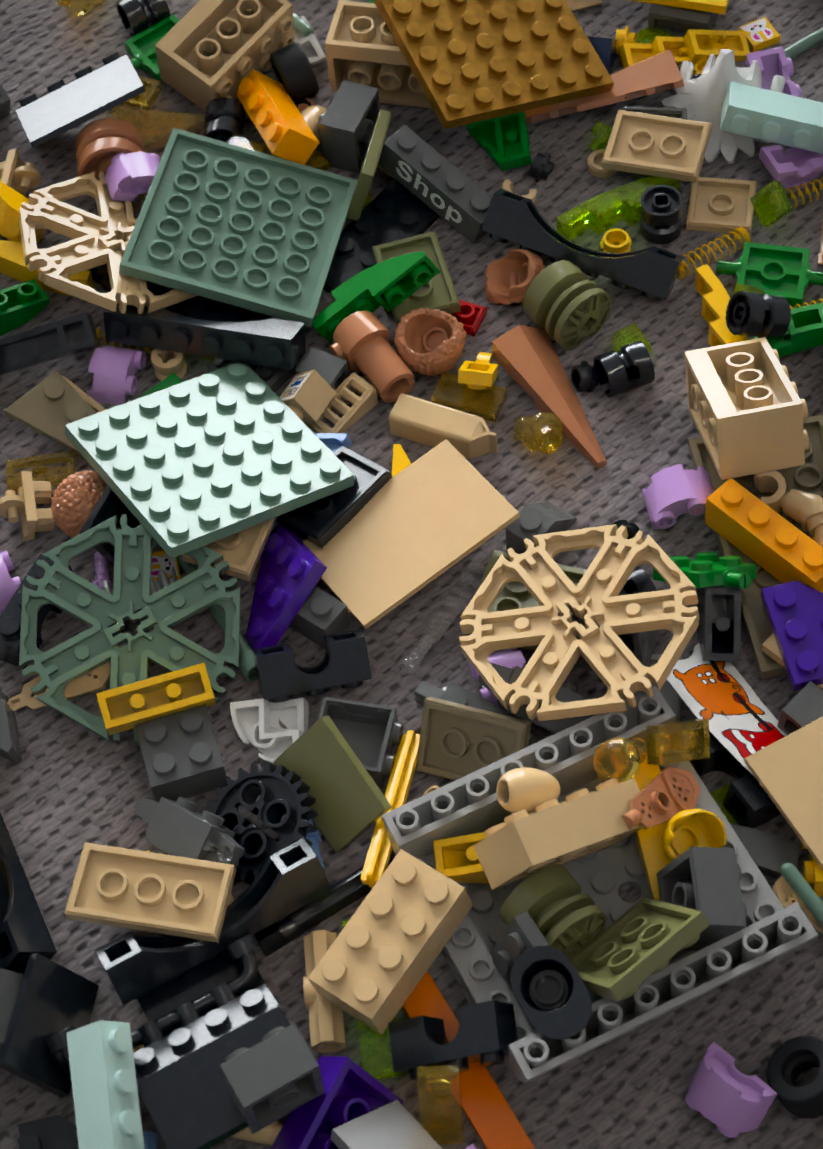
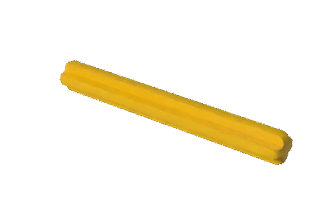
(396, 794)

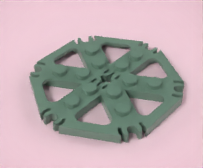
(108, 613)

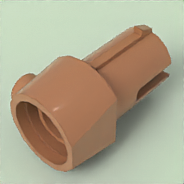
(367, 348)

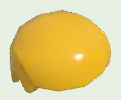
(693, 829)

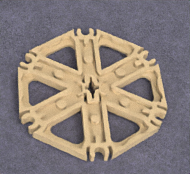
(94, 243)
(594, 601)

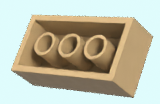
(556, 832)
(391, 941)

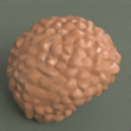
(429, 341)
(75, 500)

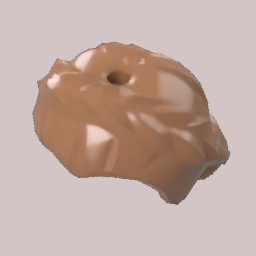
(511, 276)

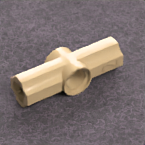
(325, 1018)

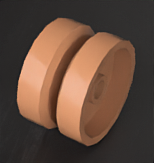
(102, 141)

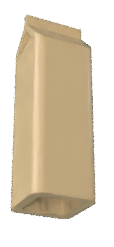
(433, 423)

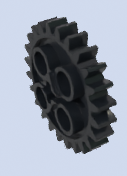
(281, 794)

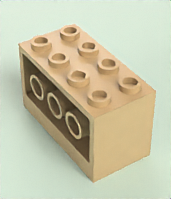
(221, 44)
(366, 53)
(746, 408)

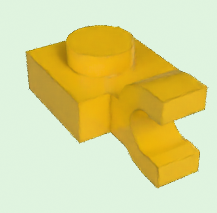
(478, 373)

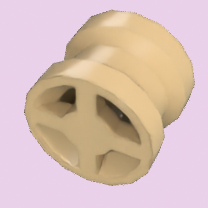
(175, 363)

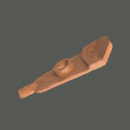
(674, 789)

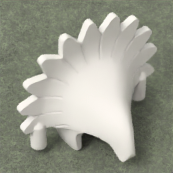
(705, 97)

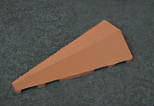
(638, 80)
(534, 364)

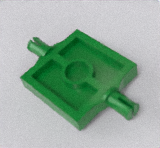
(143, 46)
(774, 270)
(713, 571)

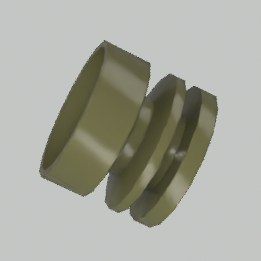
(566, 304)
(557, 908)

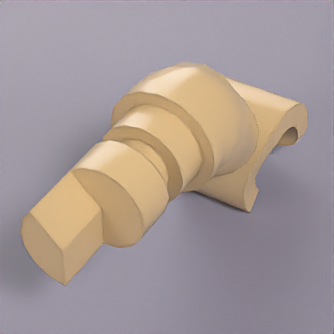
(796, 504)

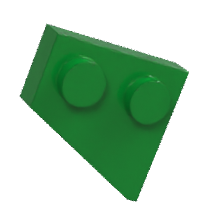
(504, 139)

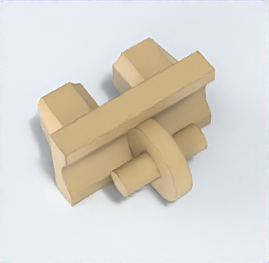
(18, 174)
(24, 505)

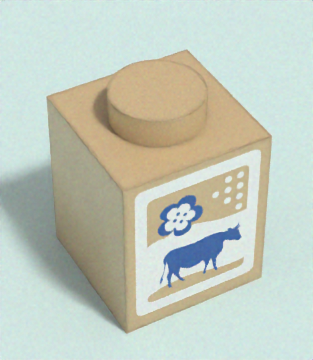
(308, 395)

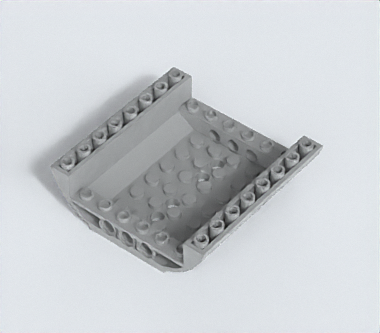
(473, 807)

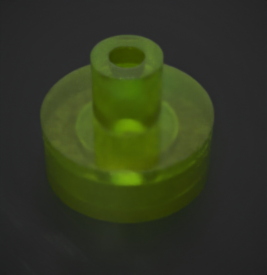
(602, 133)

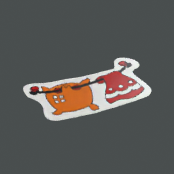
(719, 687)

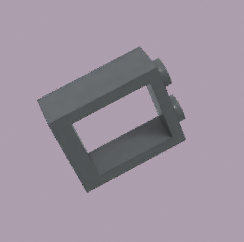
(679, 21)

